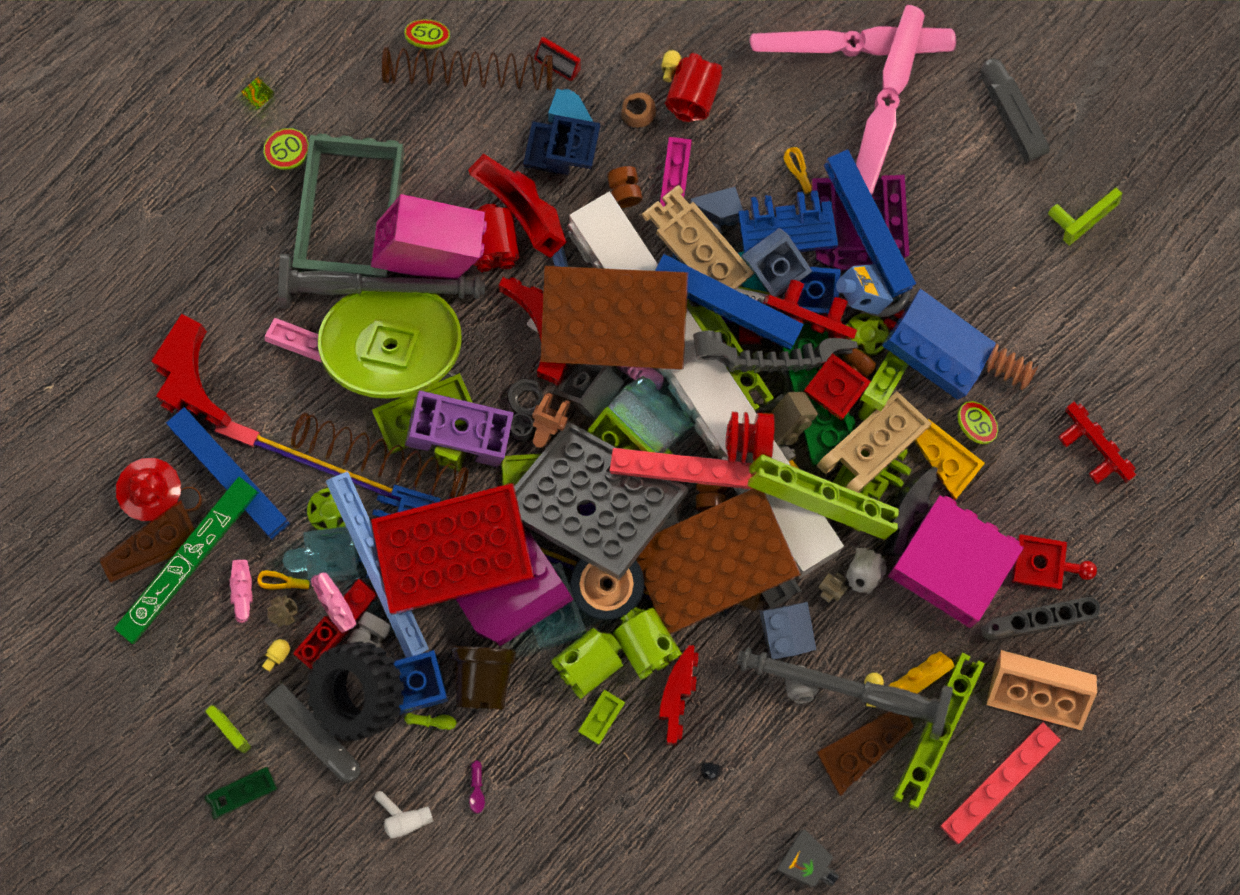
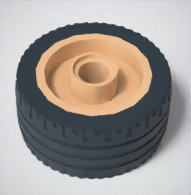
(606, 602)

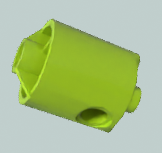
(646, 641)
(588, 661)

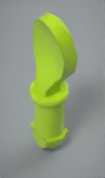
(442, 721)

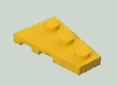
(954, 461)

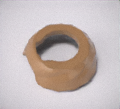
(642, 119)

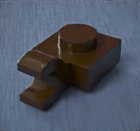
(753, 603)

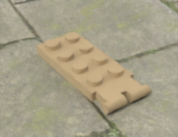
(697, 240)

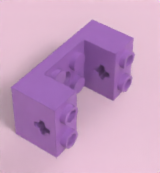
(434, 423)

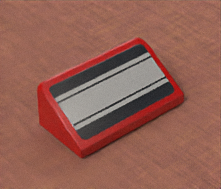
(563, 61)

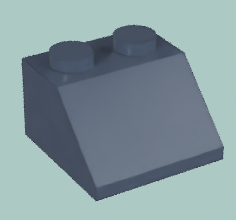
(776, 262)
(787, 630)

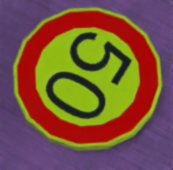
(427, 34)
(286, 149)
(977, 422)

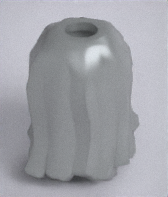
(866, 570)

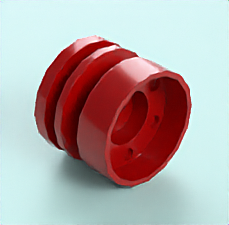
(749, 437)

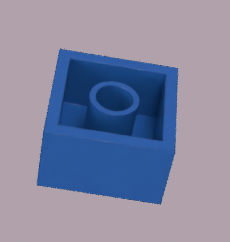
(819, 290)
(421, 682)

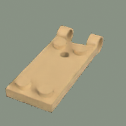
(883, 435)

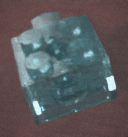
(326, 552)

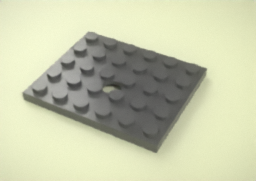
(578, 472)

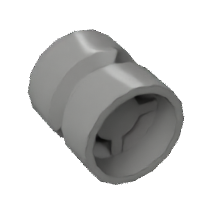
(370, 630)

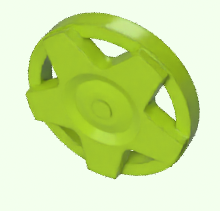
(868, 332)
(325, 512)

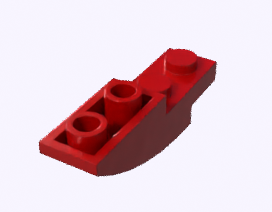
(326, 633)
(678, 685)

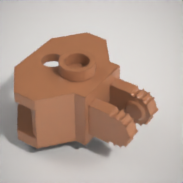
(548, 420)

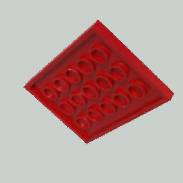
(452, 549)

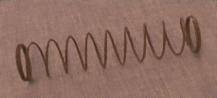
(387, 63)
(300, 421)

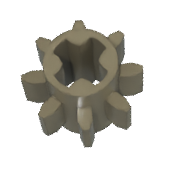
(833, 587)
(282, 611)

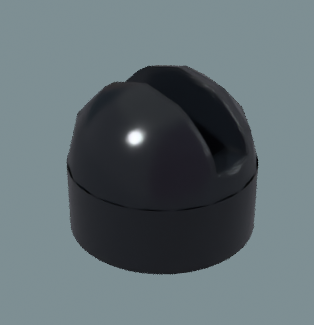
(710, 771)

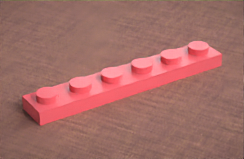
(680, 468)
(1000, 783)

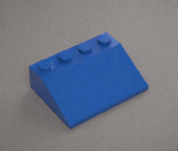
(939, 345)

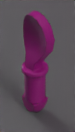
(476, 799)

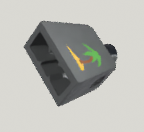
(807, 862)

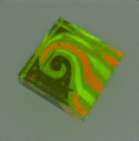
(258, 93)

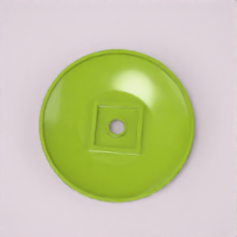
(362, 325)

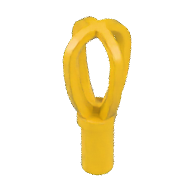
(802, 177)
(290, 581)

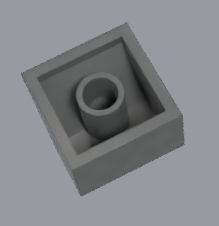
(589, 388)

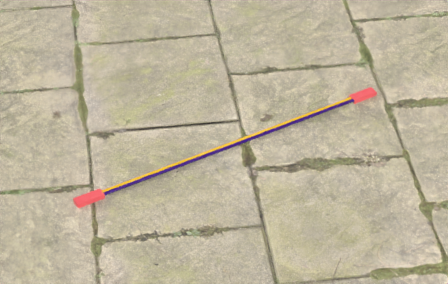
(249, 437)

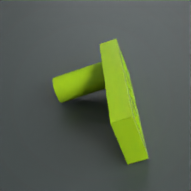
(1077, 228)
(882, 385)

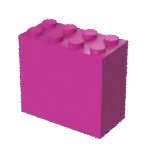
(428, 238)
(956, 561)

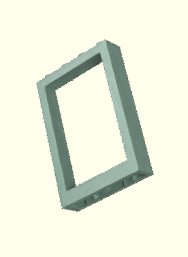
(349, 147)

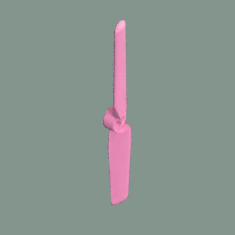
(871, 41)
(896, 73)

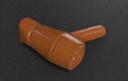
(859, 362)

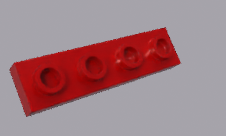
(819, 323)
(1093, 431)

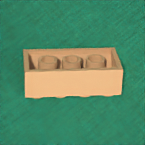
(1042, 690)

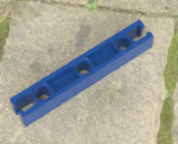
(869, 223)
(735, 305)
(225, 470)

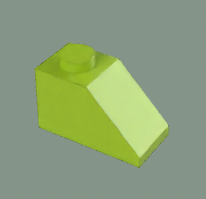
(448, 455)

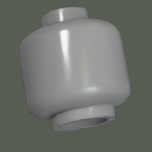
(800, 691)

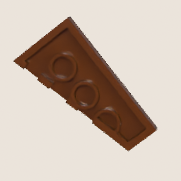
(150, 544)
(857, 751)

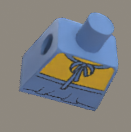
(864, 289)

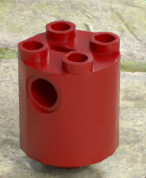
(693, 88)
(498, 240)

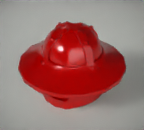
(147, 488)

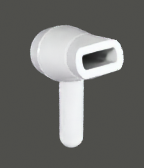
(402, 822)

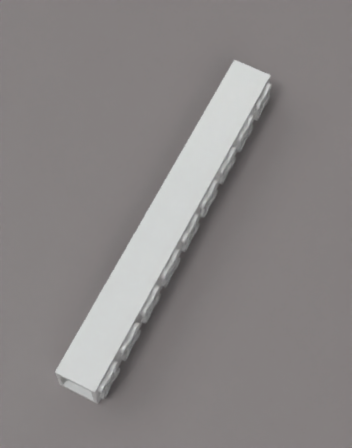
(703, 386)

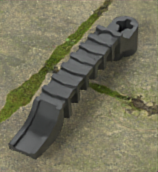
(710, 347)

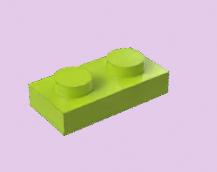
(601, 717)

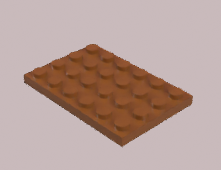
(614, 317)
(716, 560)

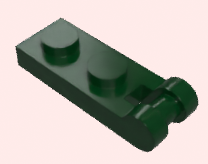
(241, 792)

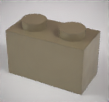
(792, 417)

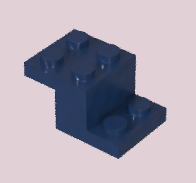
(562, 145)

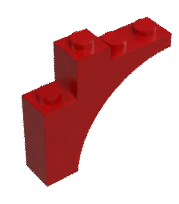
(522, 199)
(532, 302)
(179, 363)

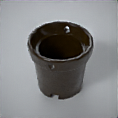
(482, 676)

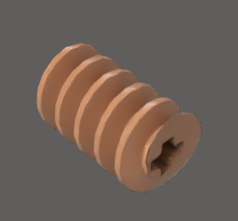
(1010, 367)

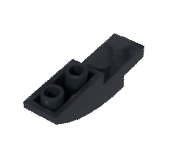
(910, 500)

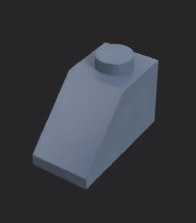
(720, 206)

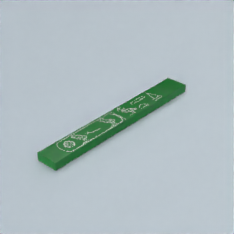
(186, 560)

